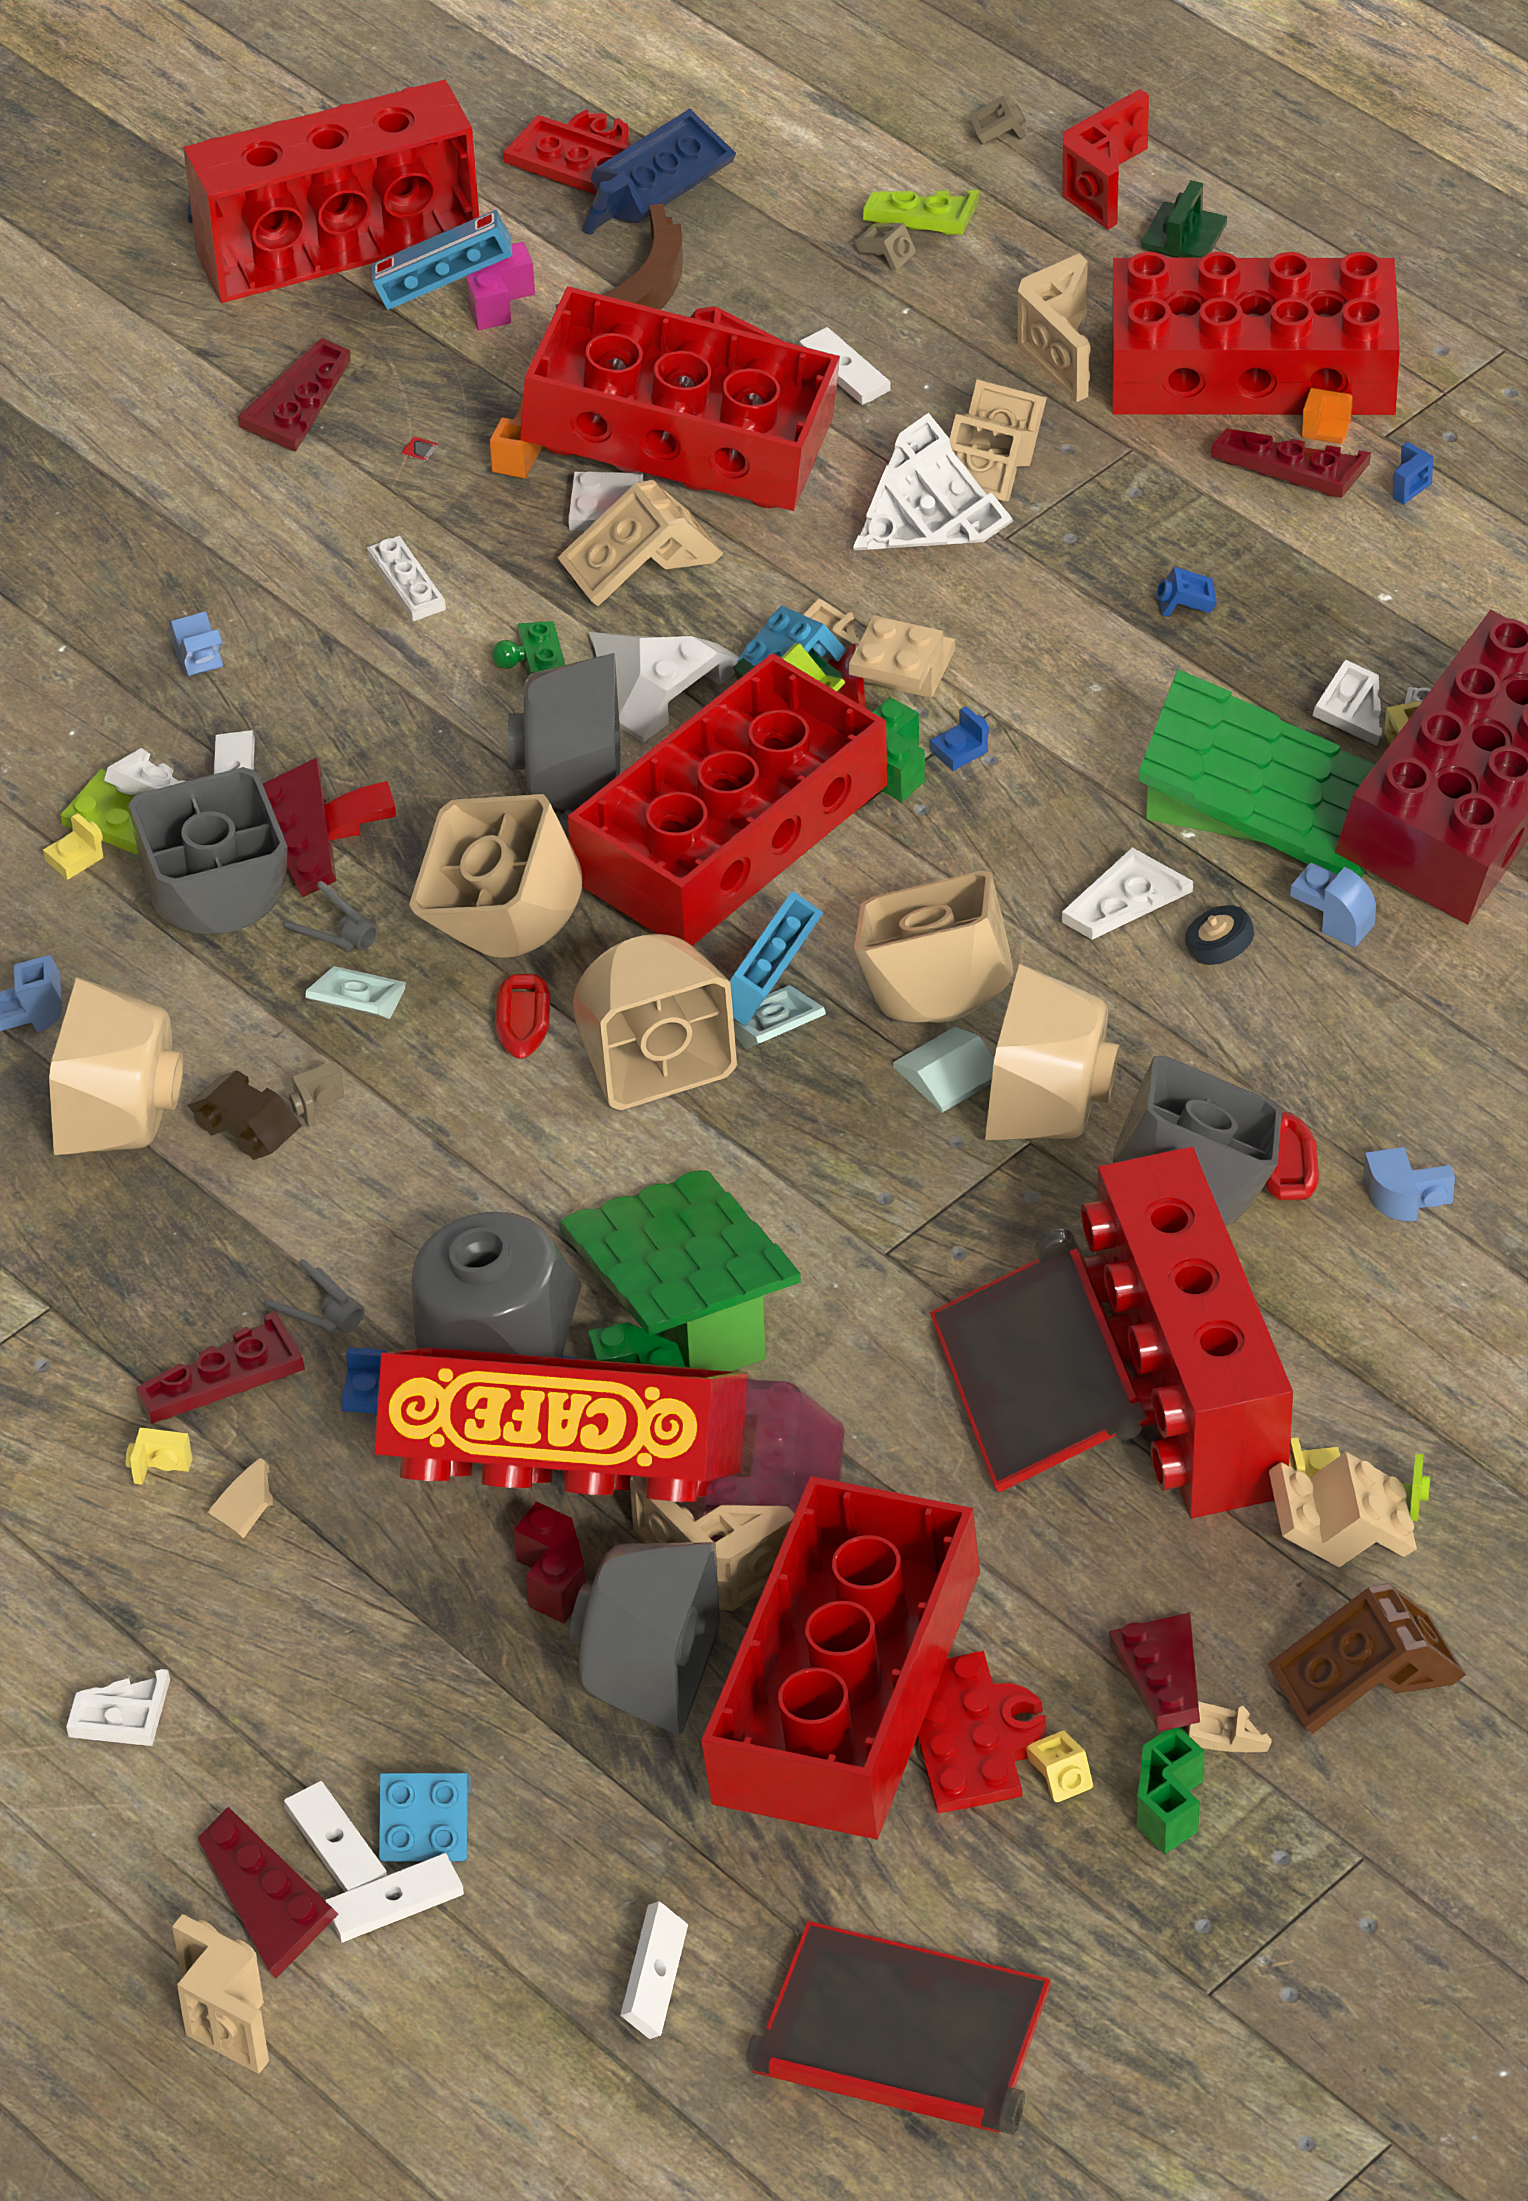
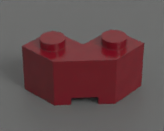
(551, 1549)

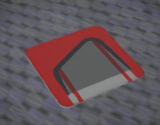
(419, 448)

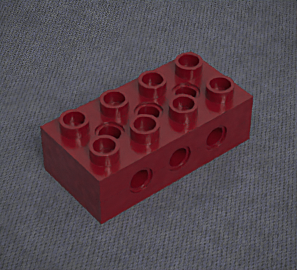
(1452, 787)

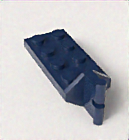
(656, 170)

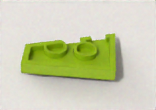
(935, 213)
(107, 809)

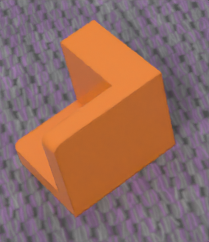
(1327, 416)

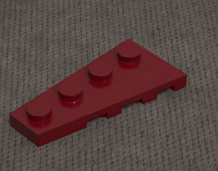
(297, 397)
(1292, 461)
(301, 814)
(240, 1365)
(1161, 1668)
(269, 1896)

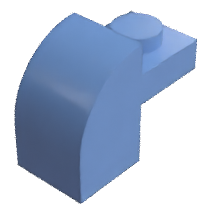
(195, 644)
(1343, 898)
(35, 995)
(1399, 1190)

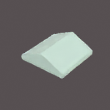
(357, 992)
(777, 1014)
(948, 1068)

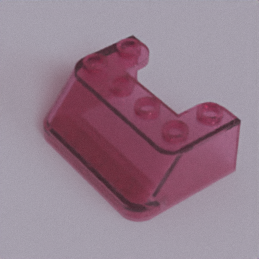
(791, 1444)

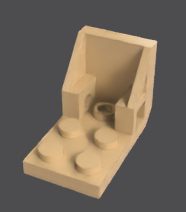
(1049, 323)
(637, 527)
(744, 1553)

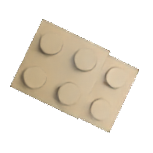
(997, 435)
(902, 656)
(1342, 1509)
(220, 1993)

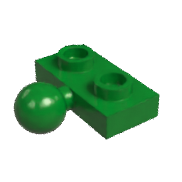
(537, 648)

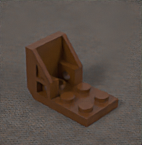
(1364, 1643)

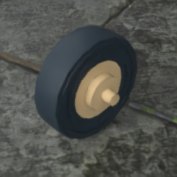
(1219, 934)

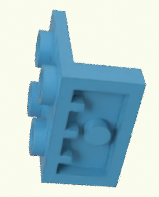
(787, 628)
(423, 1816)

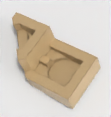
(839, 624)
(244, 1499)
(1227, 1730)

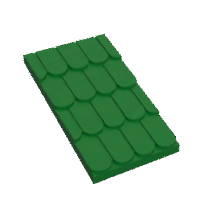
(1248, 774)
(686, 1267)

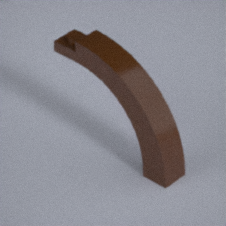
(662, 270)

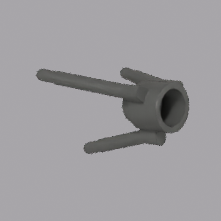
(354, 927)
(339, 1308)

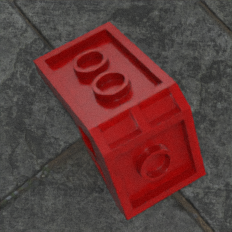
(1096, 149)

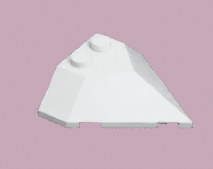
(928, 496)
(657, 670)

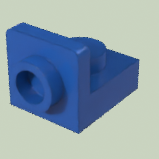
(1413, 473)
(1186, 589)
(963, 741)
(362, 1380)

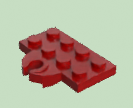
(568, 150)
(973, 1736)

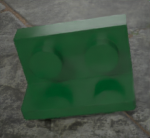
(1184, 226)

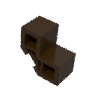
(254, 1117)

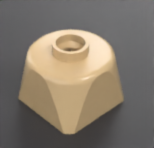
(498, 874)
(934, 948)
(654, 1020)
(1049, 1061)
(111, 1072)

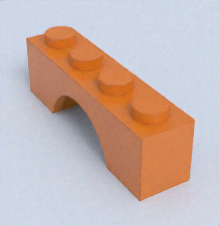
(508, 452)

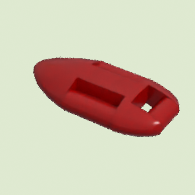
(522, 1016)
(1297, 1166)

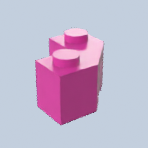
(497, 284)

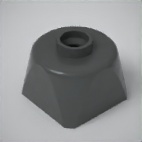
(568, 732)
(210, 851)
(1226, 1125)
(493, 1288)
(648, 1628)

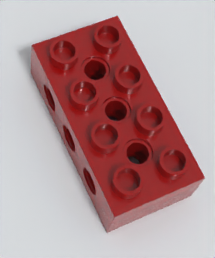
(330, 189)
(1253, 333)
(679, 398)
(729, 800)
(1189, 1332)

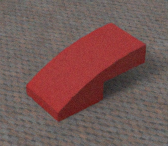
(359, 807)

